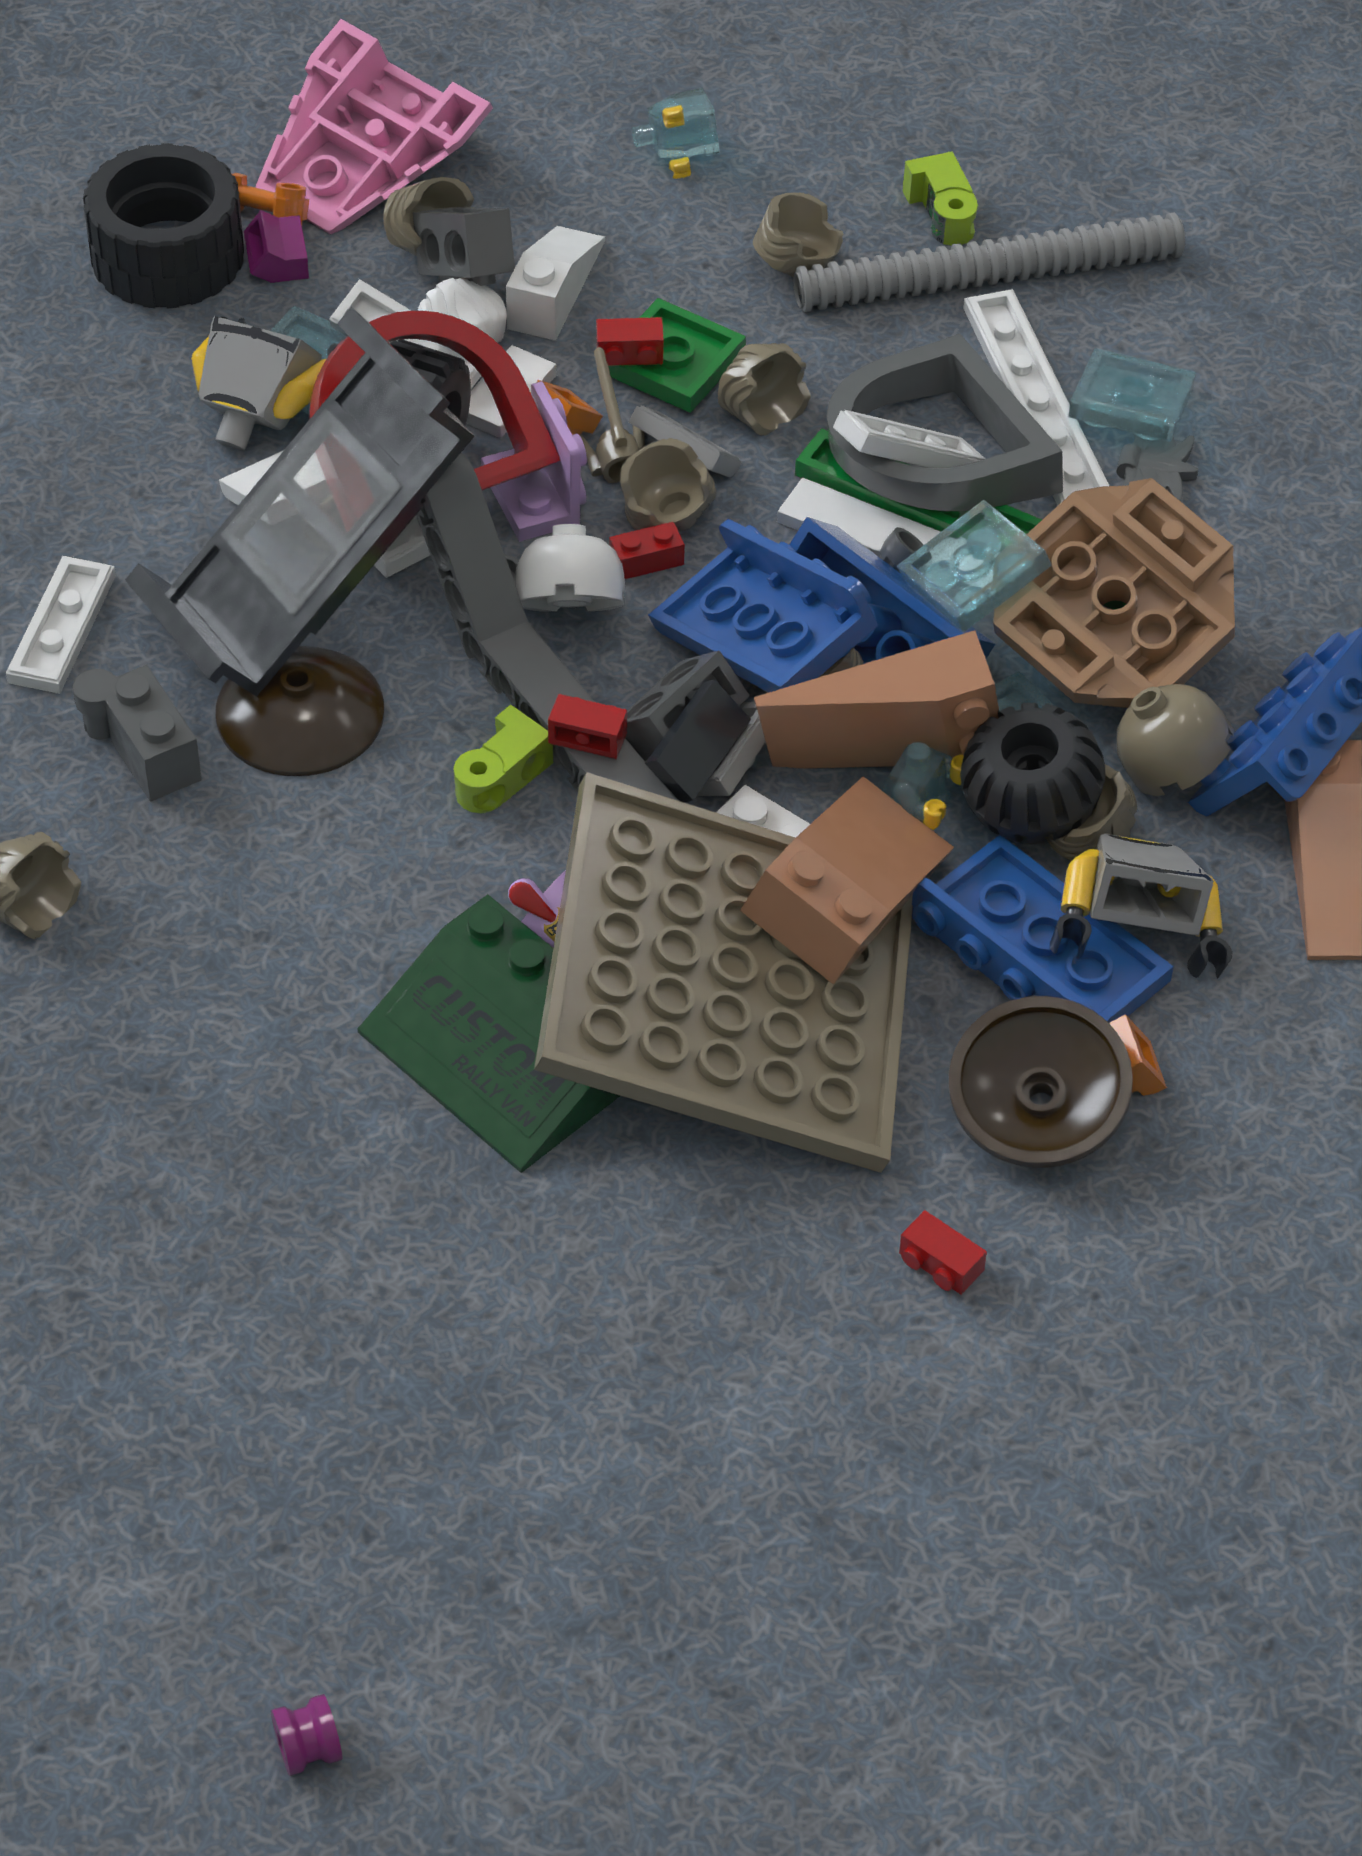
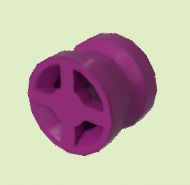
(306, 1735)

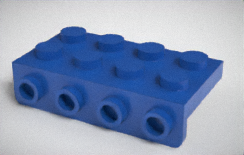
(767, 611)
(1295, 728)
(1001, 919)

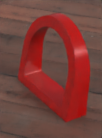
(509, 390)

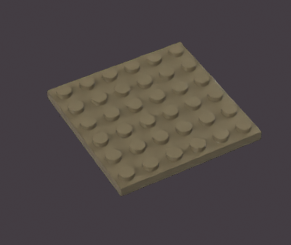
(695, 1004)

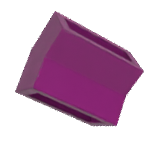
(276, 248)

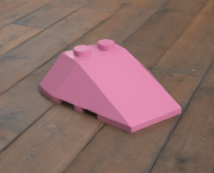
(364, 129)

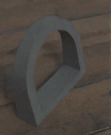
(1025, 472)

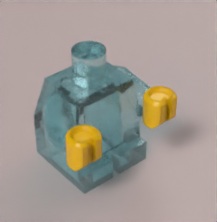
(680, 129)
(919, 782)

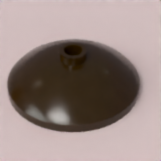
(307, 718)
(1035, 1049)

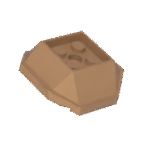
(1132, 549)

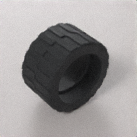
(172, 263)

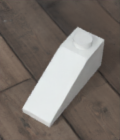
(550, 281)

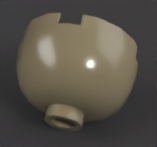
(1171, 737)

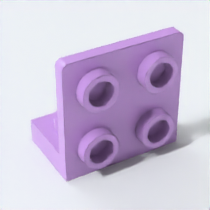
(549, 494)

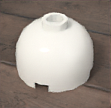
(570, 572)

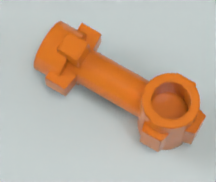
(284, 202)

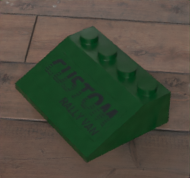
(470, 1034)

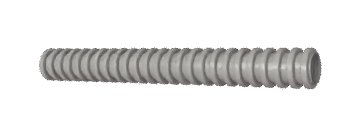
(989, 262)

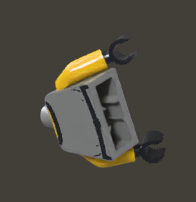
(253, 377)
(1143, 887)

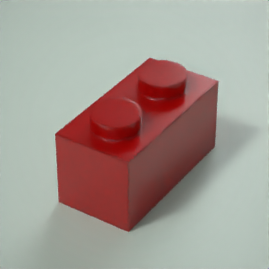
(631, 340)
(649, 549)
(587, 726)
(942, 1253)

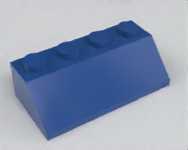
(900, 611)

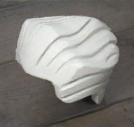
(469, 303)

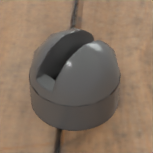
(899, 546)

